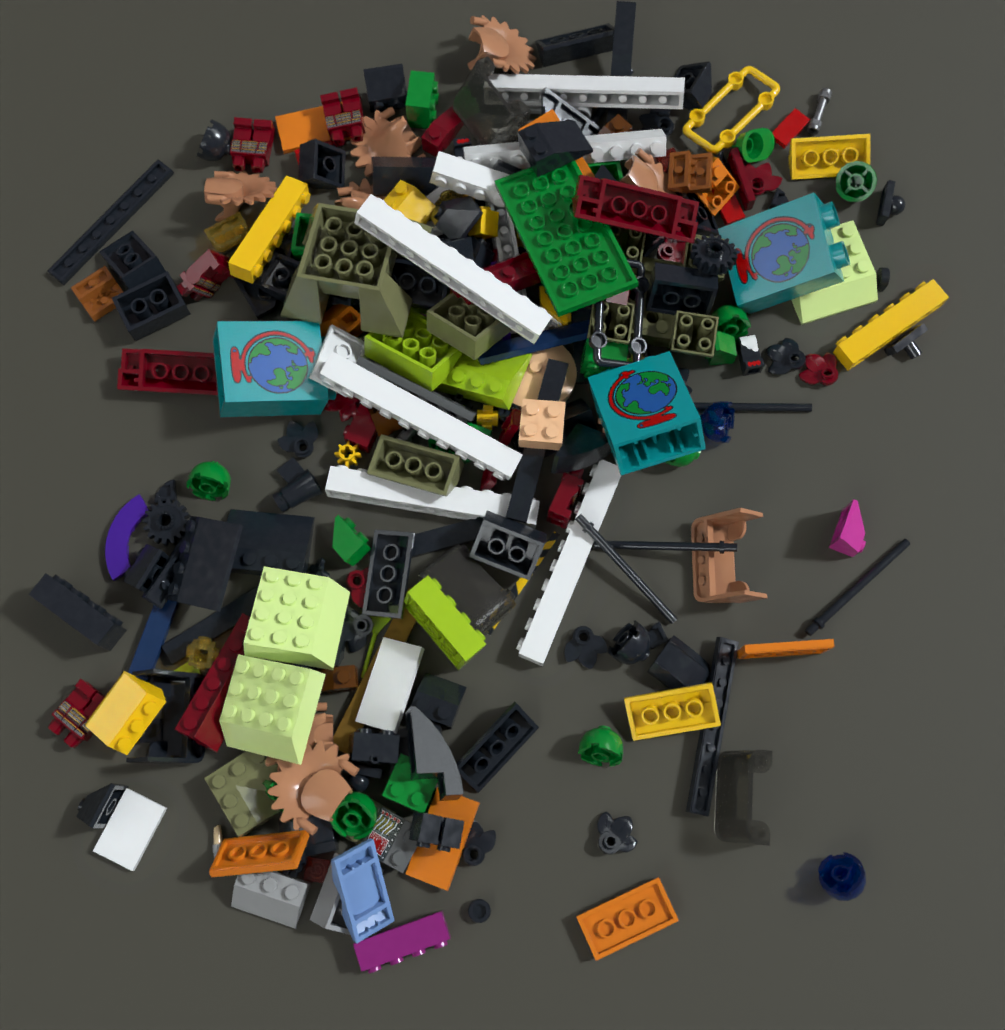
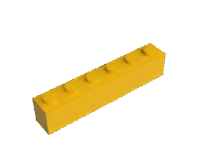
(269, 230)
(890, 324)

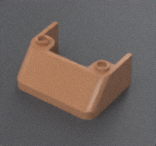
(714, 571)

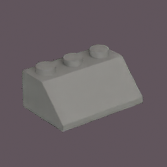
(271, 896)
(329, 906)

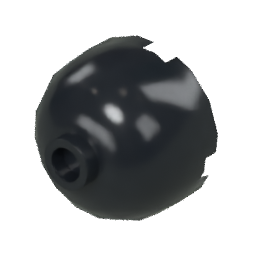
(215, 142)
(631, 644)

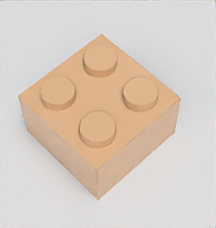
(541, 424)

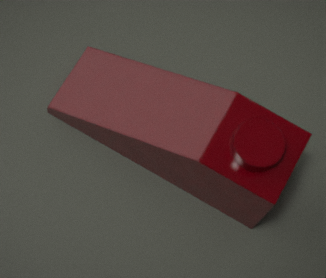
(441, 132)

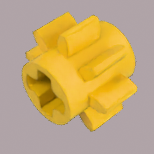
(487, 417)
(343, 452)

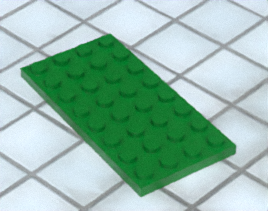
(571, 255)

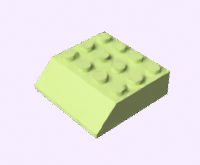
(858, 285)
(296, 619)
(270, 708)

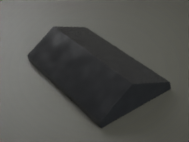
(388, 574)

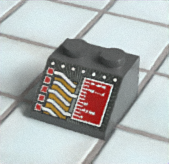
(392, 839)

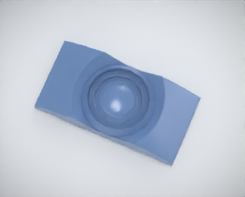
(362, 890)

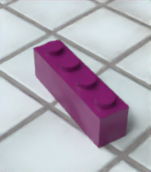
(402, 941)

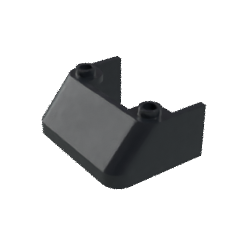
(178, 692)

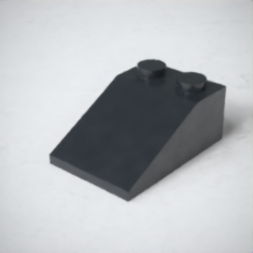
(552, 145)
(132, 260)
(277, 276)

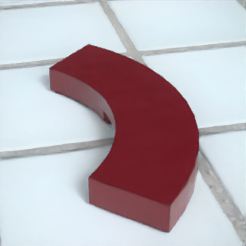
(509, 427)

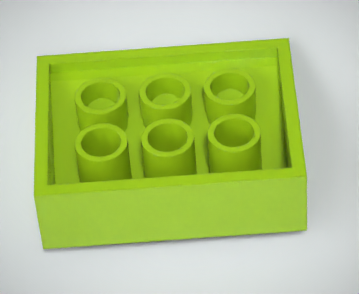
(415, 356)
(487, 383)
(444, 622)

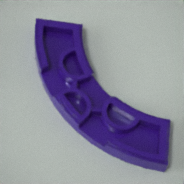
(119, 534)

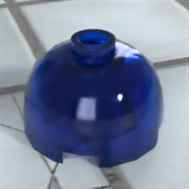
(718, 420)
(842, 876)

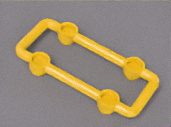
(727, 136)

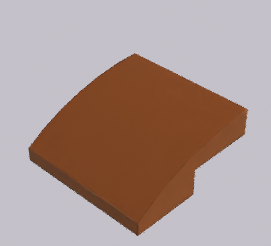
(690, 172)
(97, 292)

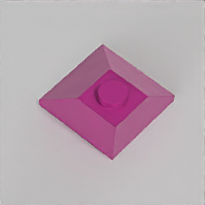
(849, 531)

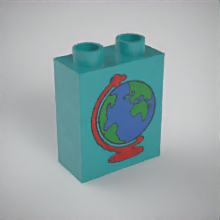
(785, 253)
(267, 368)
(646, 413)

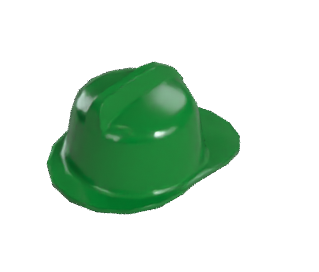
(755, 144)

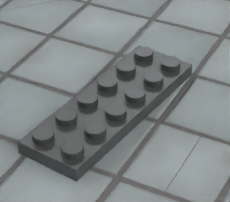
(443, 403)

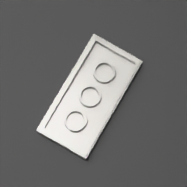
(390, 685)

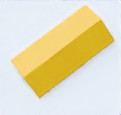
(826, 155)
(672, 711)

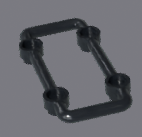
(638, 344)

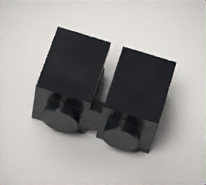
(436, 830)

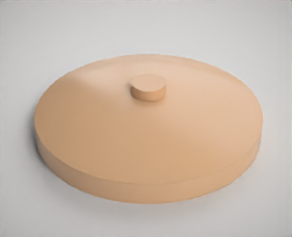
(534, 374)

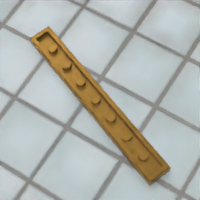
(398, 630)

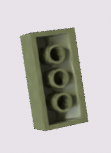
(416, 465)

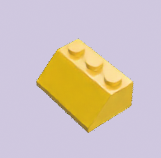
(410, 202)
(126, 712)

